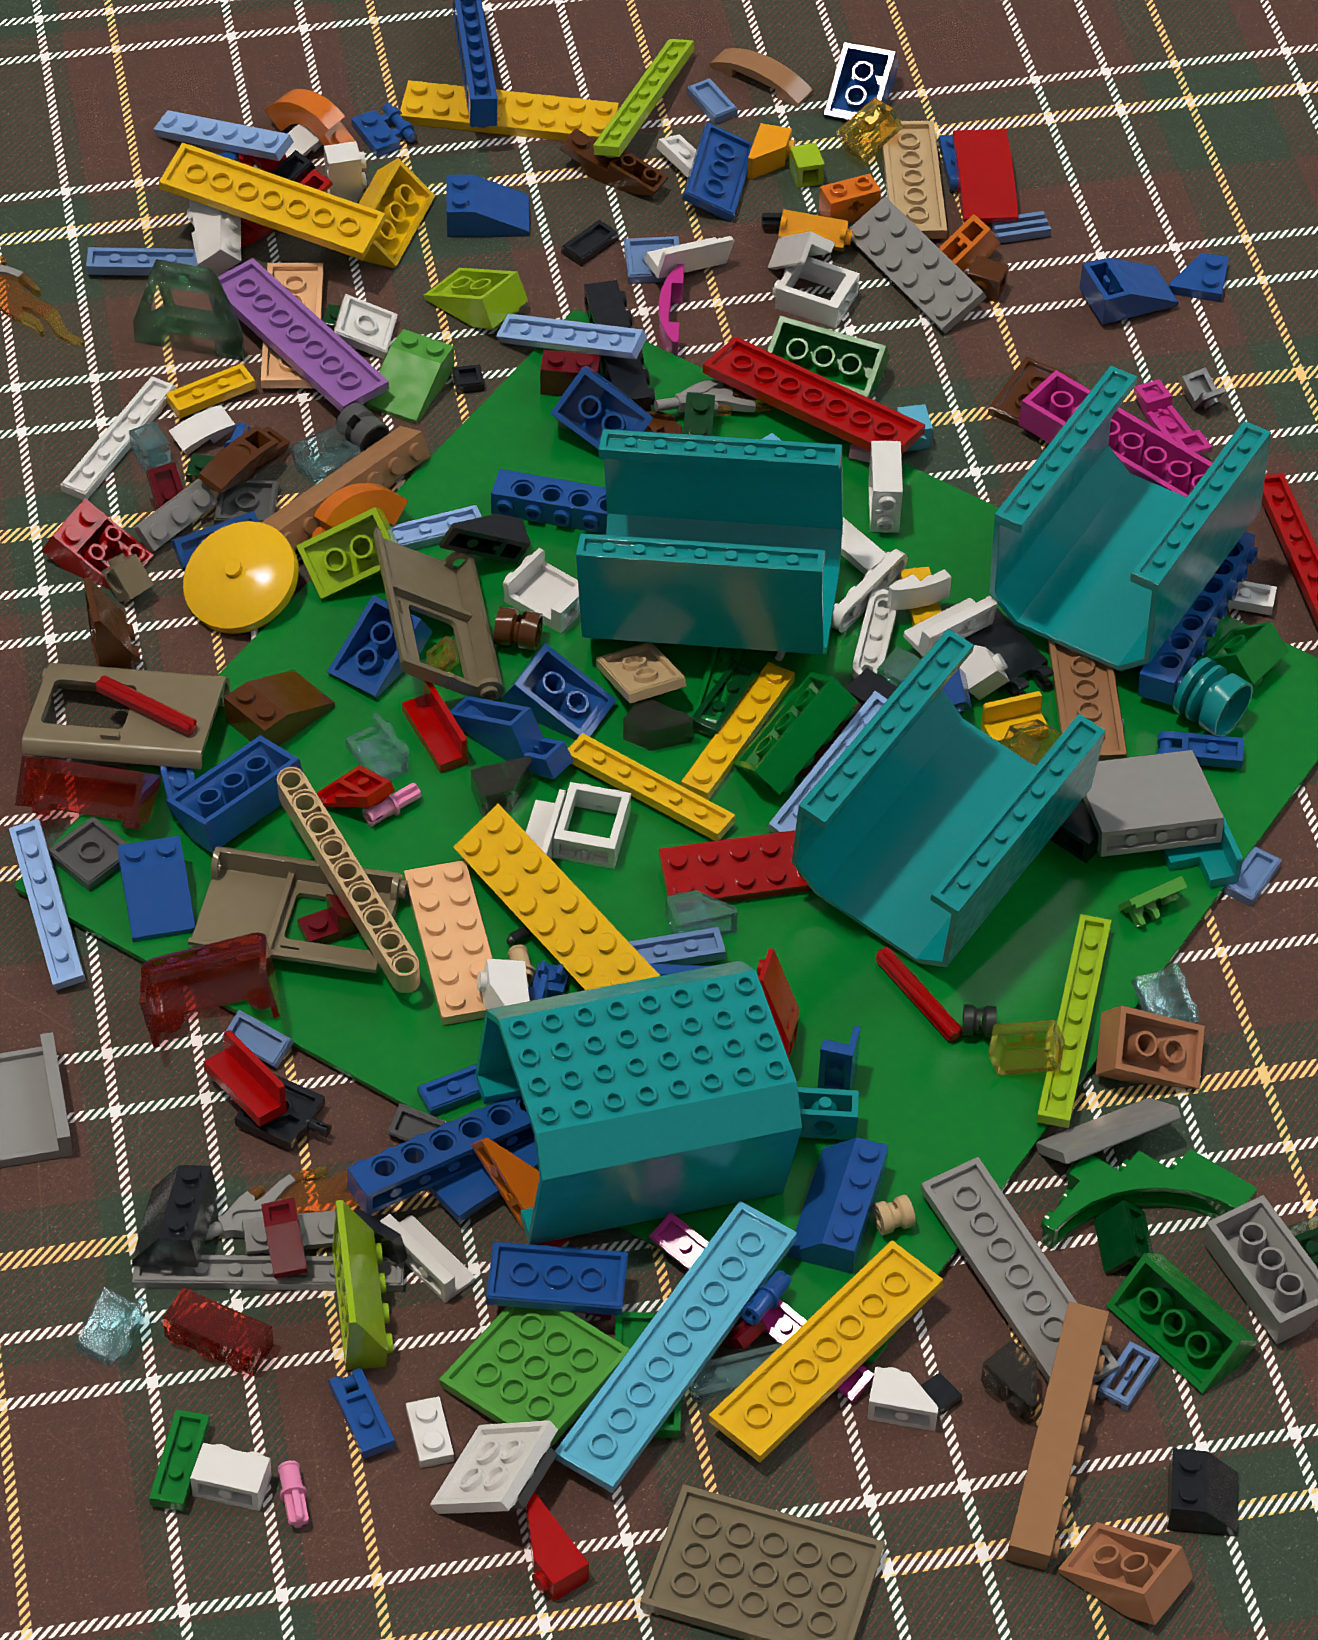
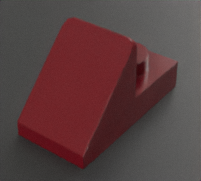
(164, 483)
(327, 924)

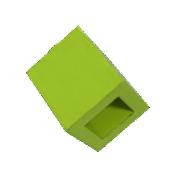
(806, 165)

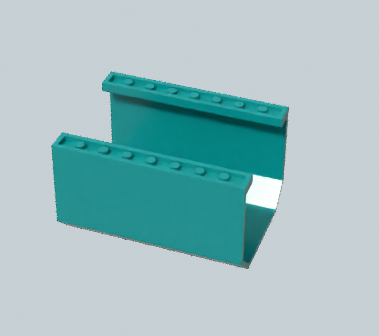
(714, 542)
(1107, 554)
(933, 816)
(646, 1097)

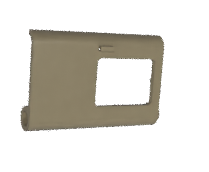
(449, 596)
(141, 737)
(259, 893)

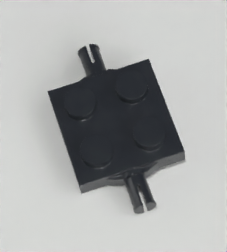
(301, 1114)

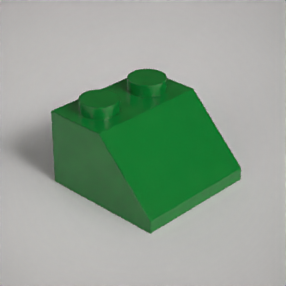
(1249, 651)

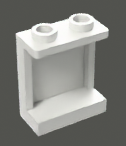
(543, 590)

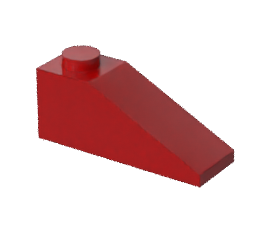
(555, 1558)

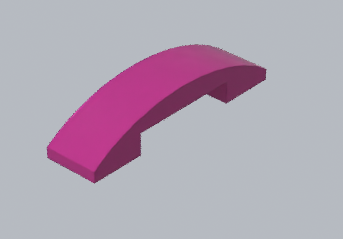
(670, 293)
(1161, 415)

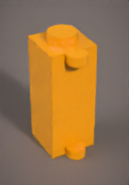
(829, 228)

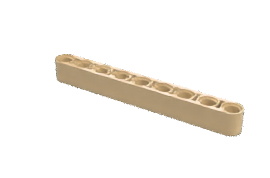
(351, 890)

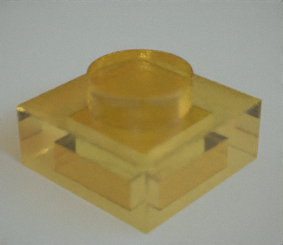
(443, 654)

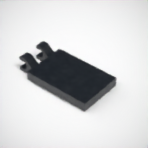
(1018, 653)

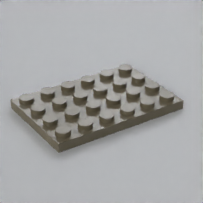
(760, 1571)

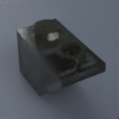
(657, 726)
(501, 783)
(1013, 1379)

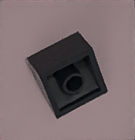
(1201, 1494)

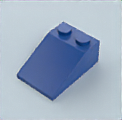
(859, 78)
(484, 208)
(596, 405)
(370, 651)
(560, 695)
(156, 888)

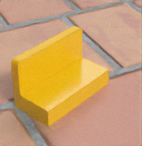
(1002, 713)

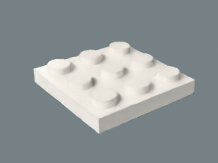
(494, 1467)

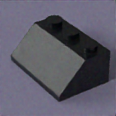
(177, 1218)

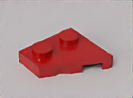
(356, 789)

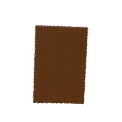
(1020, 385)

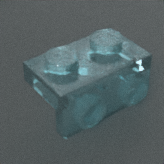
(323, 453)
(380, 749)
(1166, 994)
(109, 1327)

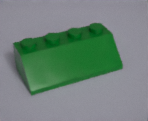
(831, 354)
(796, 732)
(1181, 1322)

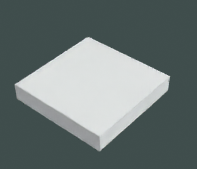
(365, 326)

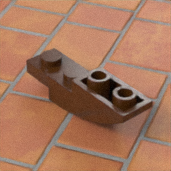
(622, 173)
(241, 458)

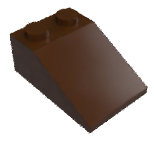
(108, 630)
(275, 706)

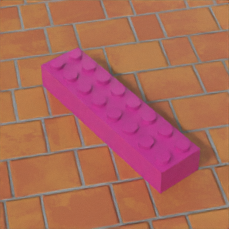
(1136, 444)

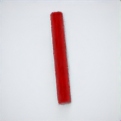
(146, 705)
(919, 994)

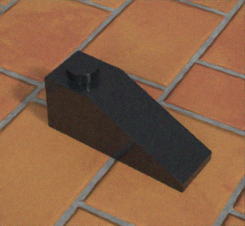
(489, 537)

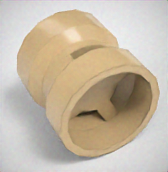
(893, 1215)

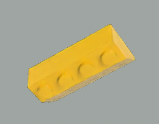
(404, 202)

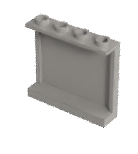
(1152, 804)
(32, 1106)

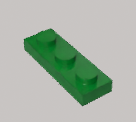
(178, 1460)

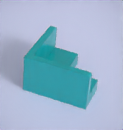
(1218, 861)

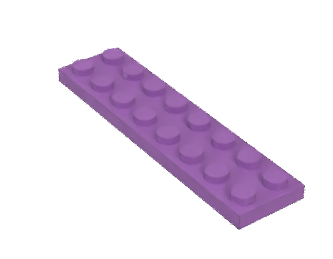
(300, 337)

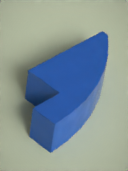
(511, 734)

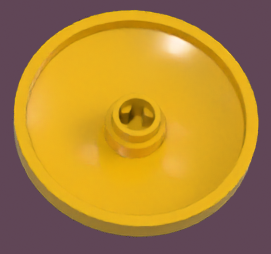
(240, 577)

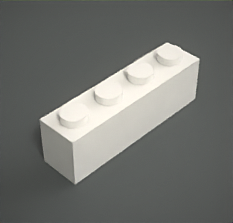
(215, 237)

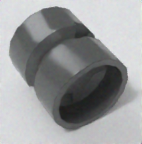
(361, 426)

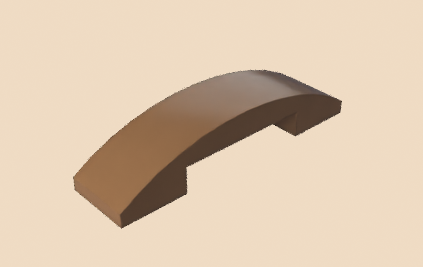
(766, 70)

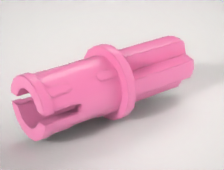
(391, 804)
(293, 1493)

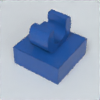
(557, 978)

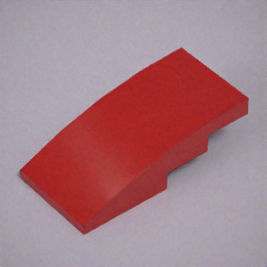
(985, 175)

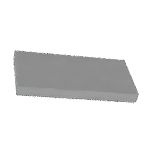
(1108, 1130)

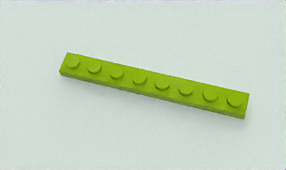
(643, 98)
(1075, 1019)

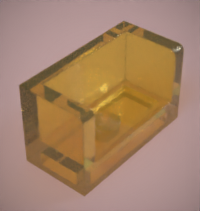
(869, 129)
(1030, 740)
(1026, 1047)

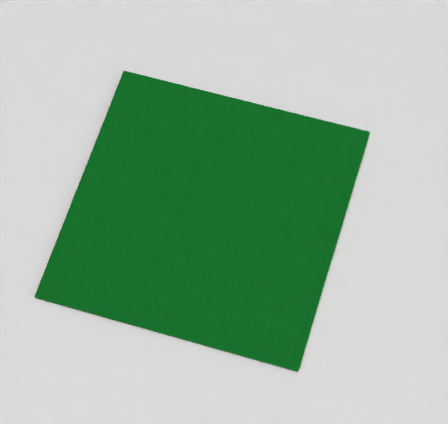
(916, 1089)

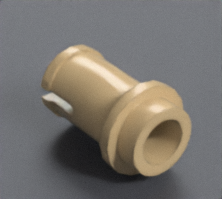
(520, 953)

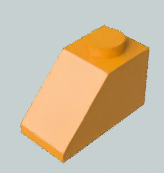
(769, 150)

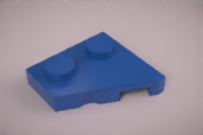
(1202, 278)

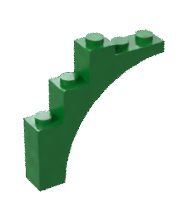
(1188, 1185)

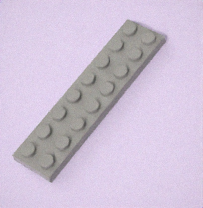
(1005, 1260)

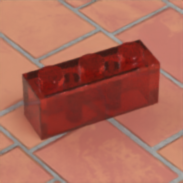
(218, 1332)

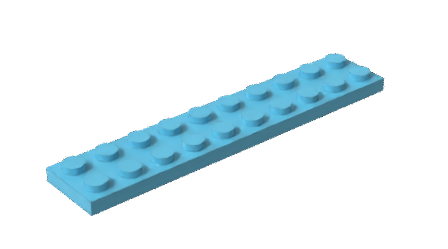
(675, 1347)

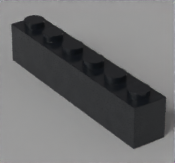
(607, 306)

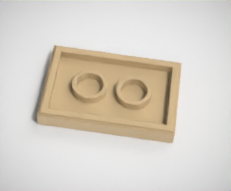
(640, 672)

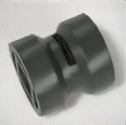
(971, 1020)

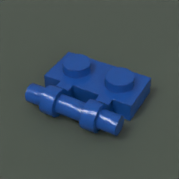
(378, 135)

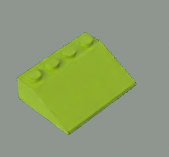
(360, 1291)

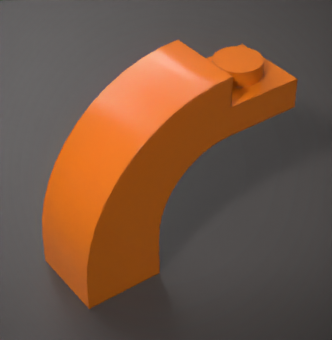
(311, 111)
(356, 500)

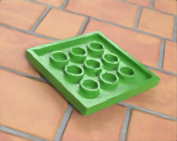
(534, 1367)

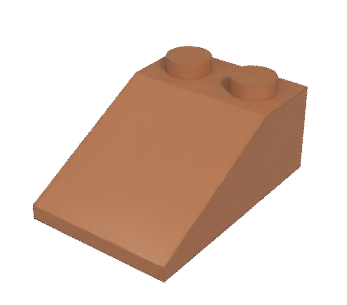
(1149, 1048)
(1128, 1571)

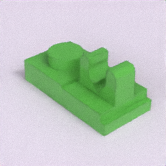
(1146, 901)

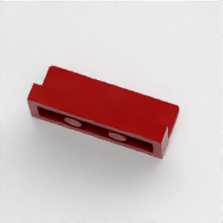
(437, 729)
(247, 1080)

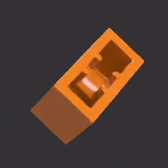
(849, 198)

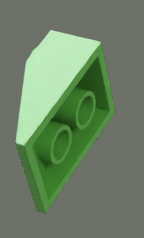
(416, 374)

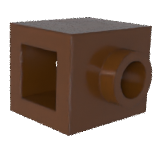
(988, 276)

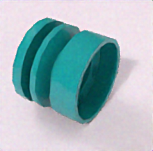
(1212, 697)

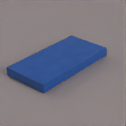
(718, 172)
(475, 1188)
(557, 1278)

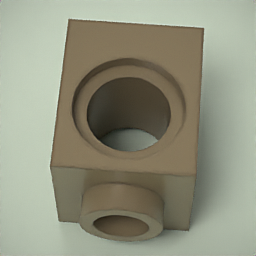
(127, 577)

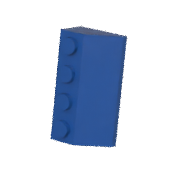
(232, 794)
(840, 1204)

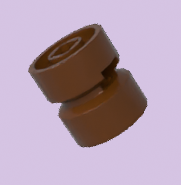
(518, 628)

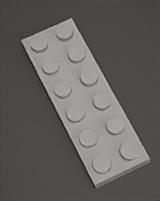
(916, 265)

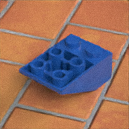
(1124, 289)

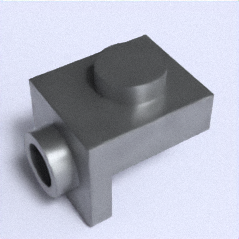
(1201, 389)

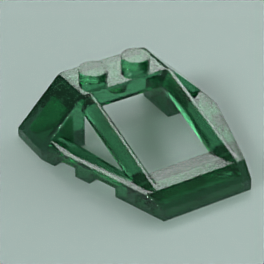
(219, 324)

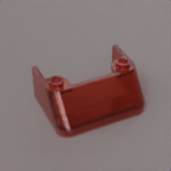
(87, 790)
(207, 979)

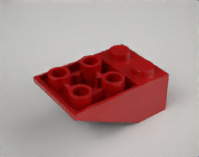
(89, 541)
(780, 999)

